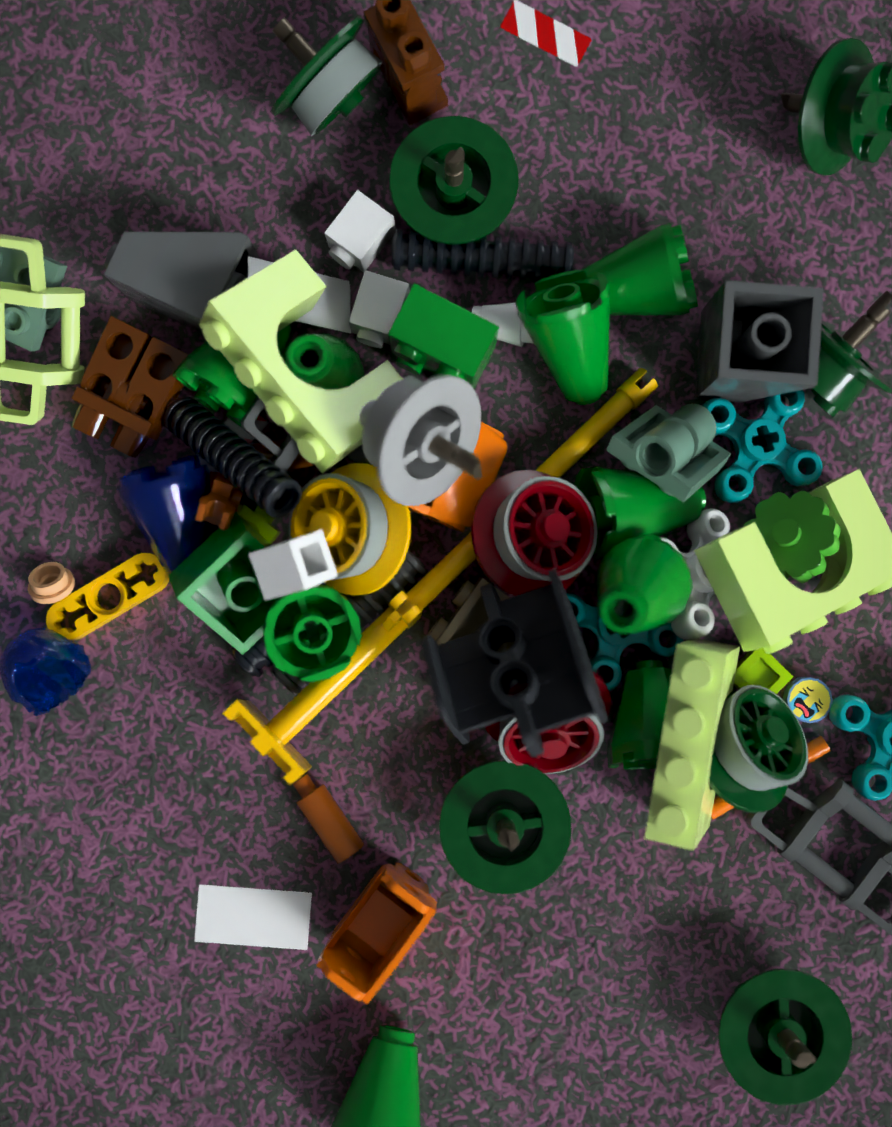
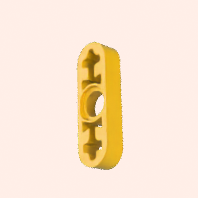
(73, 602)

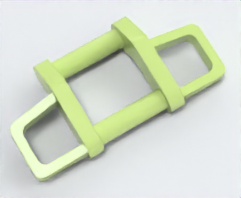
(39, 296)

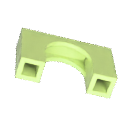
(245, 329)
(766, 605)
(681, 788)

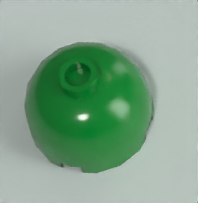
(312, 633)

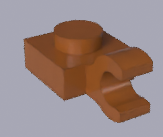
(220, 503)

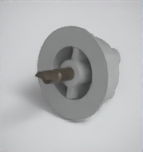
(422, 436)

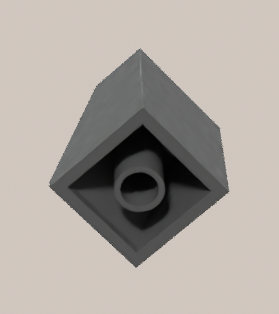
(178, 270)
(758, 341)

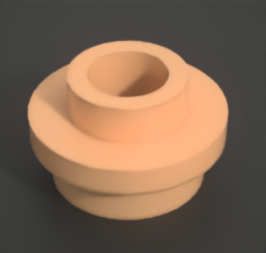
(50, 583)

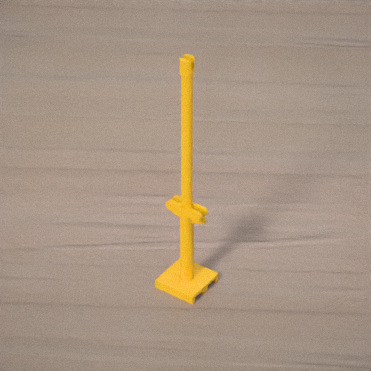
(406, 609)

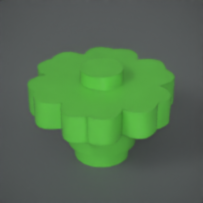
(797, 533)

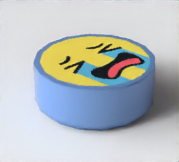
(808, 699)

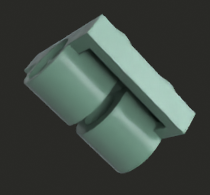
(27, 324)
(672, 449)

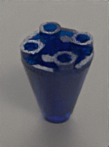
(166, 507)

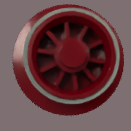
(530, 527)
(563, 746)

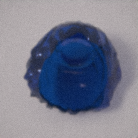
(43, 669)

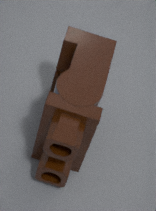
(407, 58)
(129, 383)

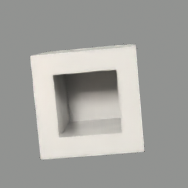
(359, 232)
(377, 308)
(293, 565)

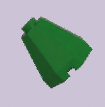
(640, 717)

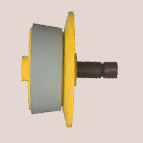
(360, 524)

